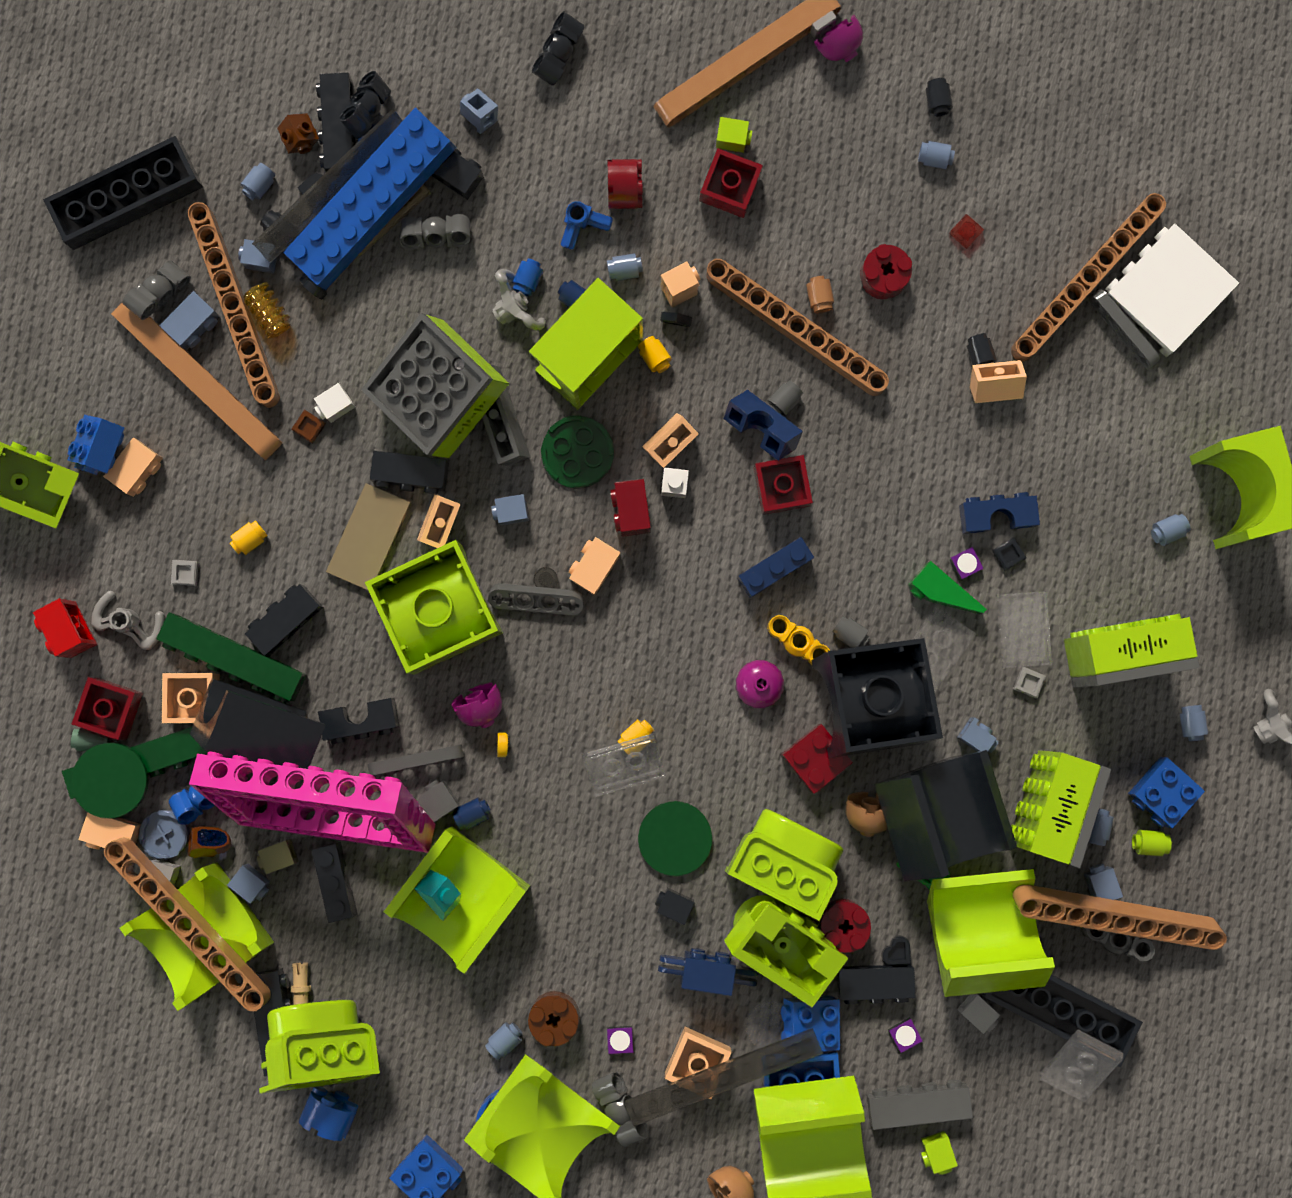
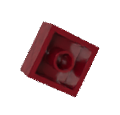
(730, 183)
(783, 484)
(632, 508)
(107, 708)
(811, 761)

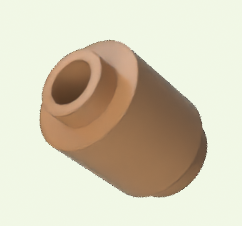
(820, 294)

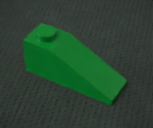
(939, 588)

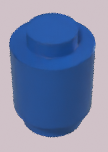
(527, 277)

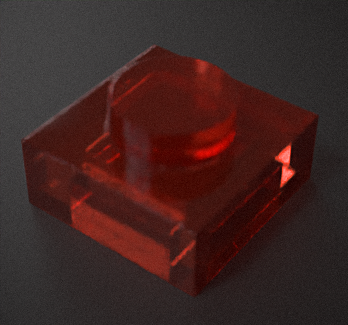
(966, 231)

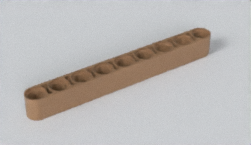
(742, 60)
(1093, 267)
(226, 297)
(802, 338)
(200, 382)
(1119, 917)
(175, 920)

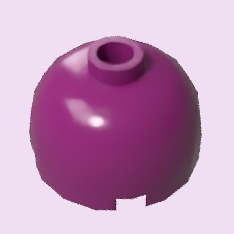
(841, 40)
(747, 684)
(480, 706)

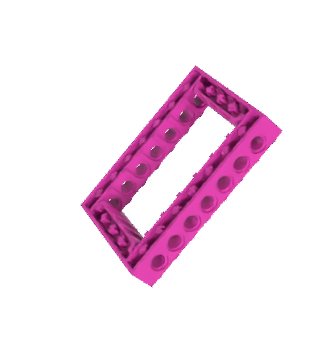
(228, 788)

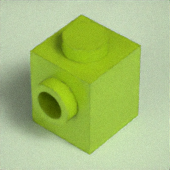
(733, 134)
(938, 1153)

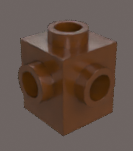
(298, 133)

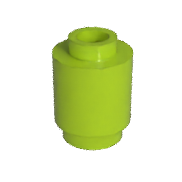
(1151, 843)

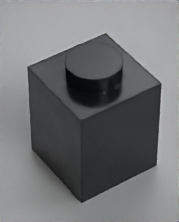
(674, 905)

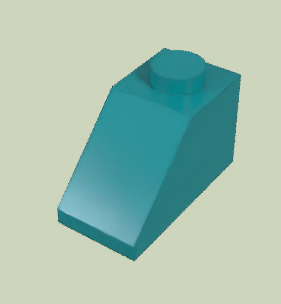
(438, 893)

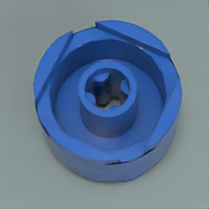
(328, 1113)

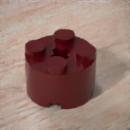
(625, 183)
(889, 258)
(853, 936)

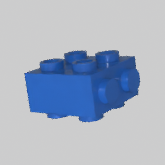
(95, 444)
(1165, 793)
(822, 1017)
(427, 1171)

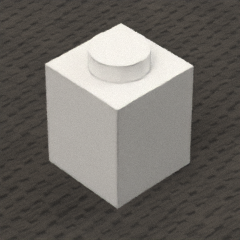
(333, 403)
(674, 482)

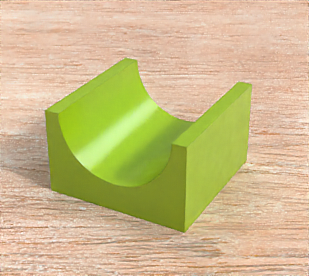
(588, 343)
(1264, 479)
(433, 608)
(486, 899)
(983, 936)
(812, 1139)

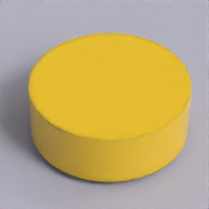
(502, 744)

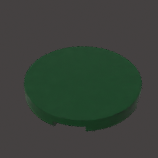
(577, 452)
(109, 780)
(675, 838)

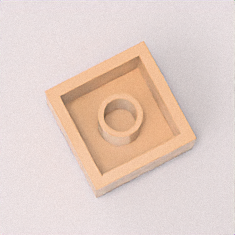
(184, 695)
(695, 1053)

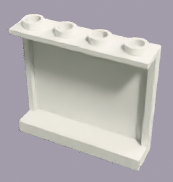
(1171, 288)

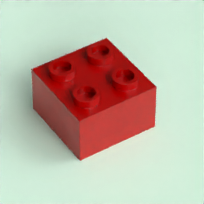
(64, 628)

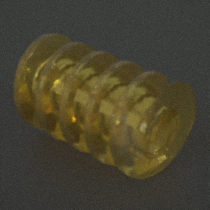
(265, 310)

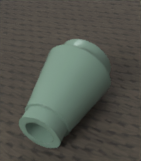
(84, 739)

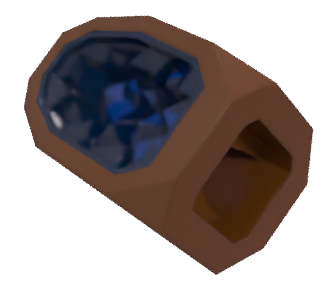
(208, 842)

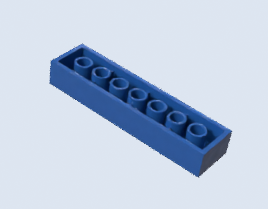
(370, 199)

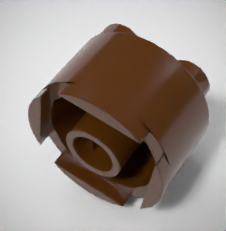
(547, 1031)

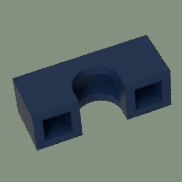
(749, 412)
(1020, 510)
(775, 567)

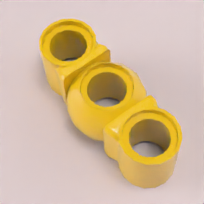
(791, 630)

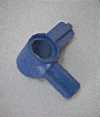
(590, 218)

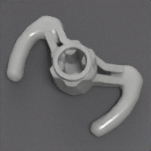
(513, 303)
(125, 622)
(1275, 724)

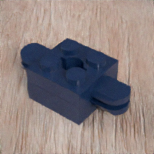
(708, 972)

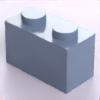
(190, 321)

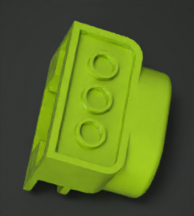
(44, 484)
(788, 863)
(784, 947)
(318, 1046)

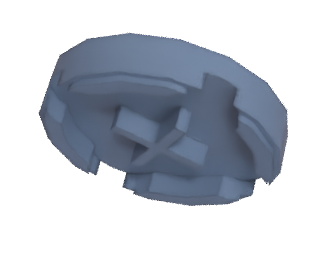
(163, 835)

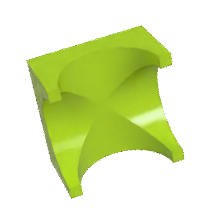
(223, 911)
(537, 1129)

